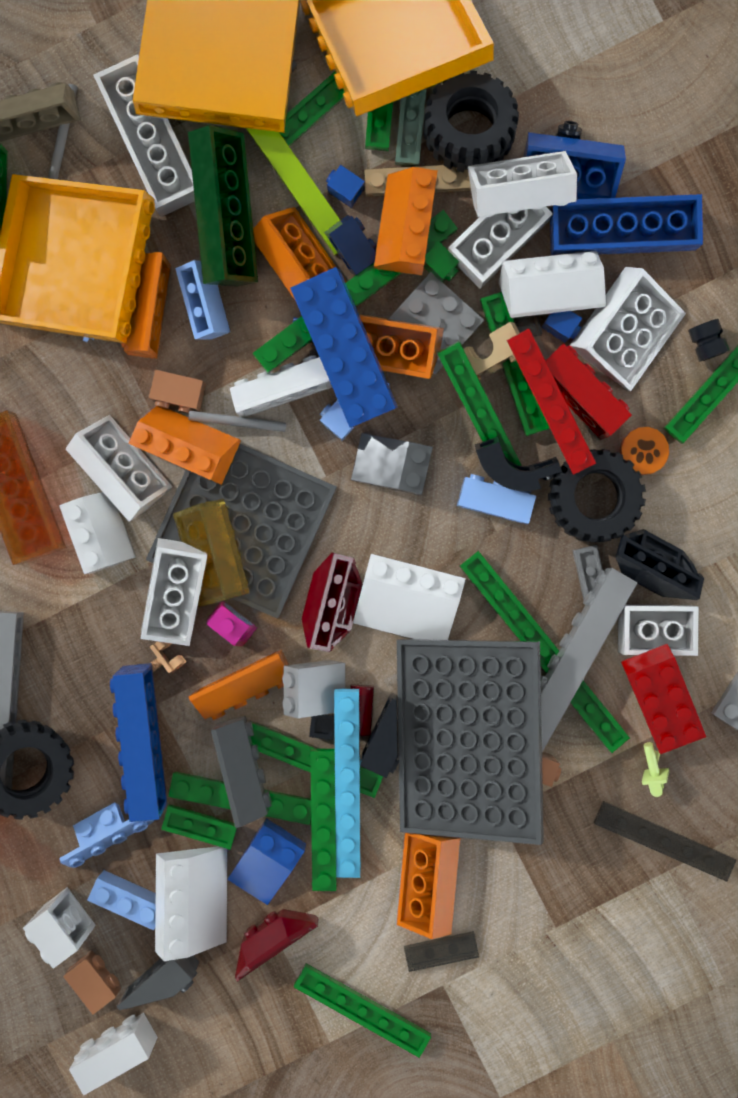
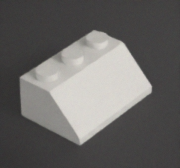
(97, 532)

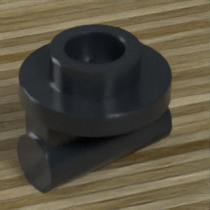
(569, 130)

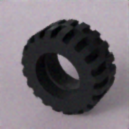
(477, 94)
(627, 506)
(56, 776)

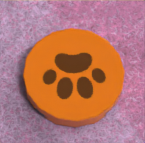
(645, 449)

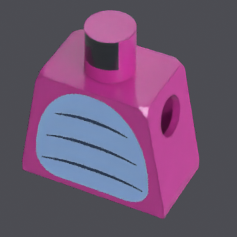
(231, 624)

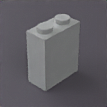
(311, 687)

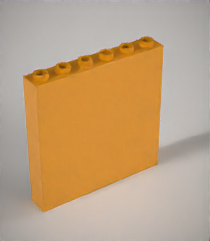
(396, 45)
(217, 61)
(72, 256)

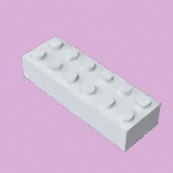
(147, 140)

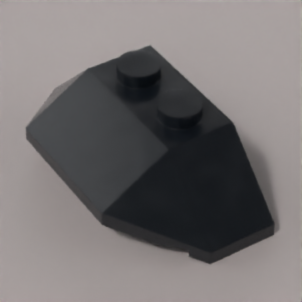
(658, 566)

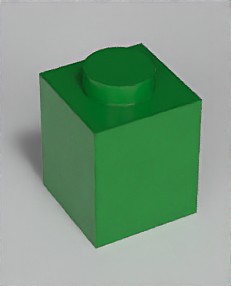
(441, 263)

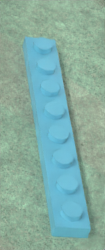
(347, 782)

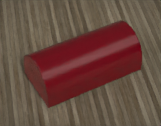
(366, 697)

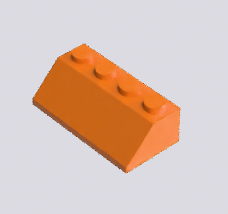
(406, 220)
(291, 247)
(150, 307)
(404, 345)
(185, 443)
(240, 686)
(428, 884)

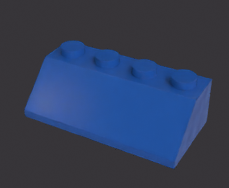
(596, 163)

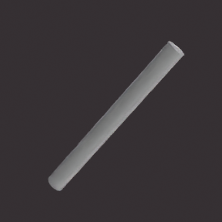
(60, 145)
(237, 421)

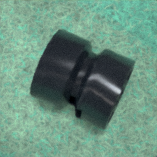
(708, 340)

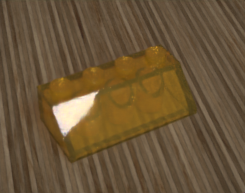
(210, 530)

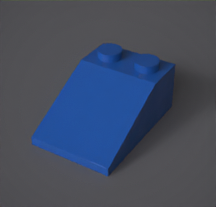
(267, 861)

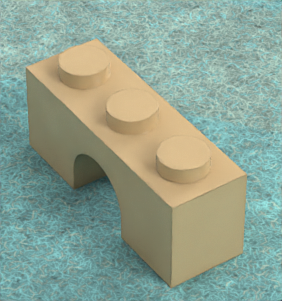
(500, 354)

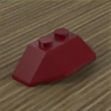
(331, 602)
(272, 937)

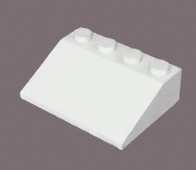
(630, 327)
(408, 599)
(190, 902)

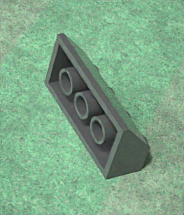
(241, 770)

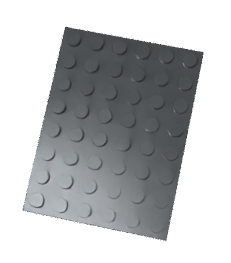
(470, 739)

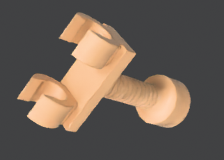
(171, 666)

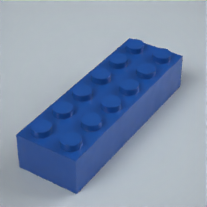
(627, 225)
(344, 347)
(139, 742)

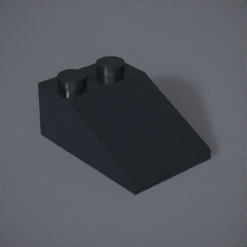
(381, 748)

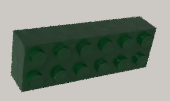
(223, 206)

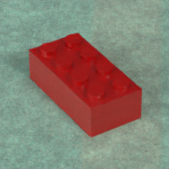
(586, 394)
(664, 698)

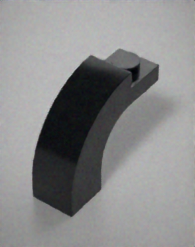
(510, 474)

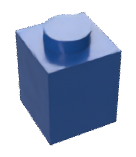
(345, 186)
(563, 325)

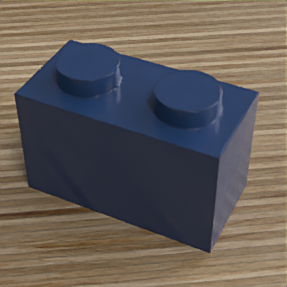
(351, 244)

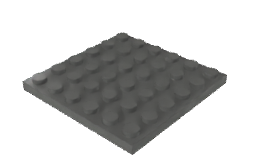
(271, 514)

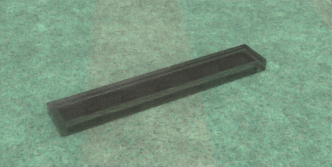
(665, 841)

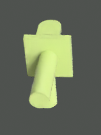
(654, 776)

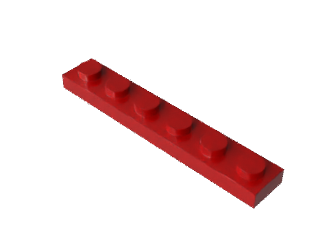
(551, 401)

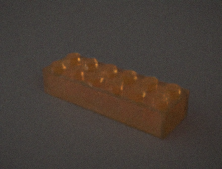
(25, 511)

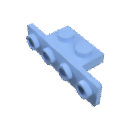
(101, 832)

